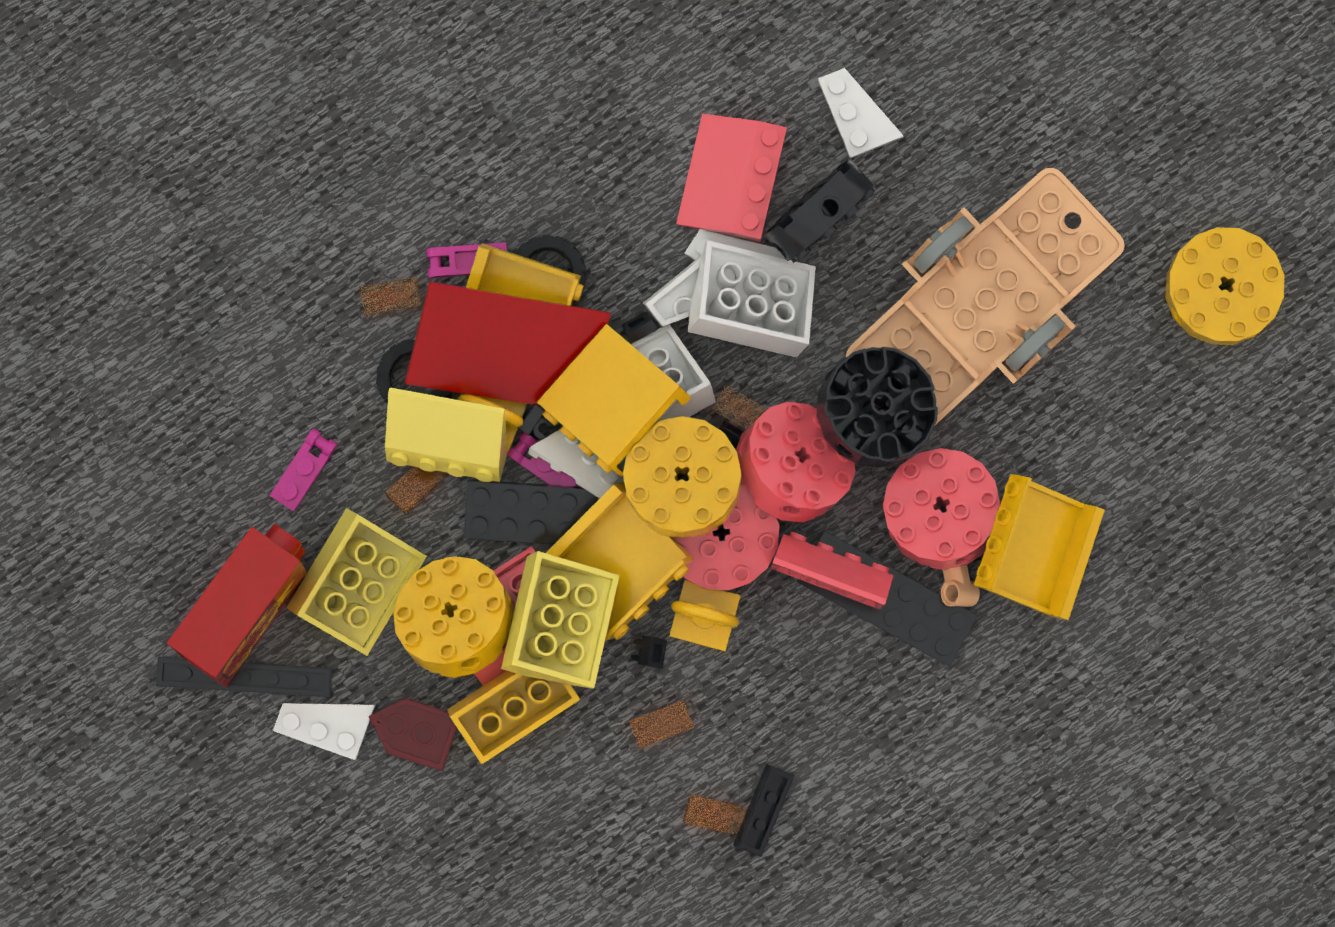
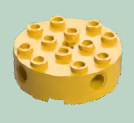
(1228, 314)
(681, 506)
(453, 616)

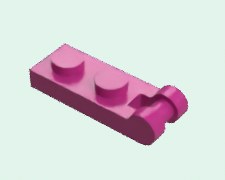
(460, 259)
(538, 466)
(303, 470)

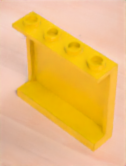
(522, 277)
(609, 398)
(619, 543)
(1038, 547)

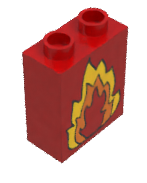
(241, 603)

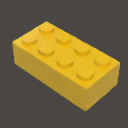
(508, 711)

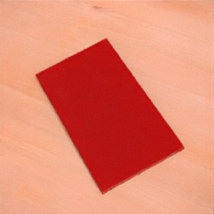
(497, 342)

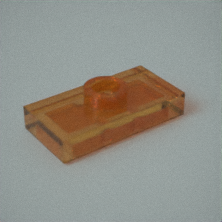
(390, 296)
(737, 407)
(413, 488)
(661, 724)
(714, 814)

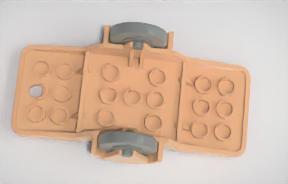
(996, 288)

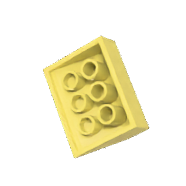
(445, 435)
(355, 581)
(560, 621)

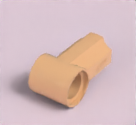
(958, 588)

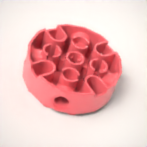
(792, 464)
(921, 528)
(739, 554)

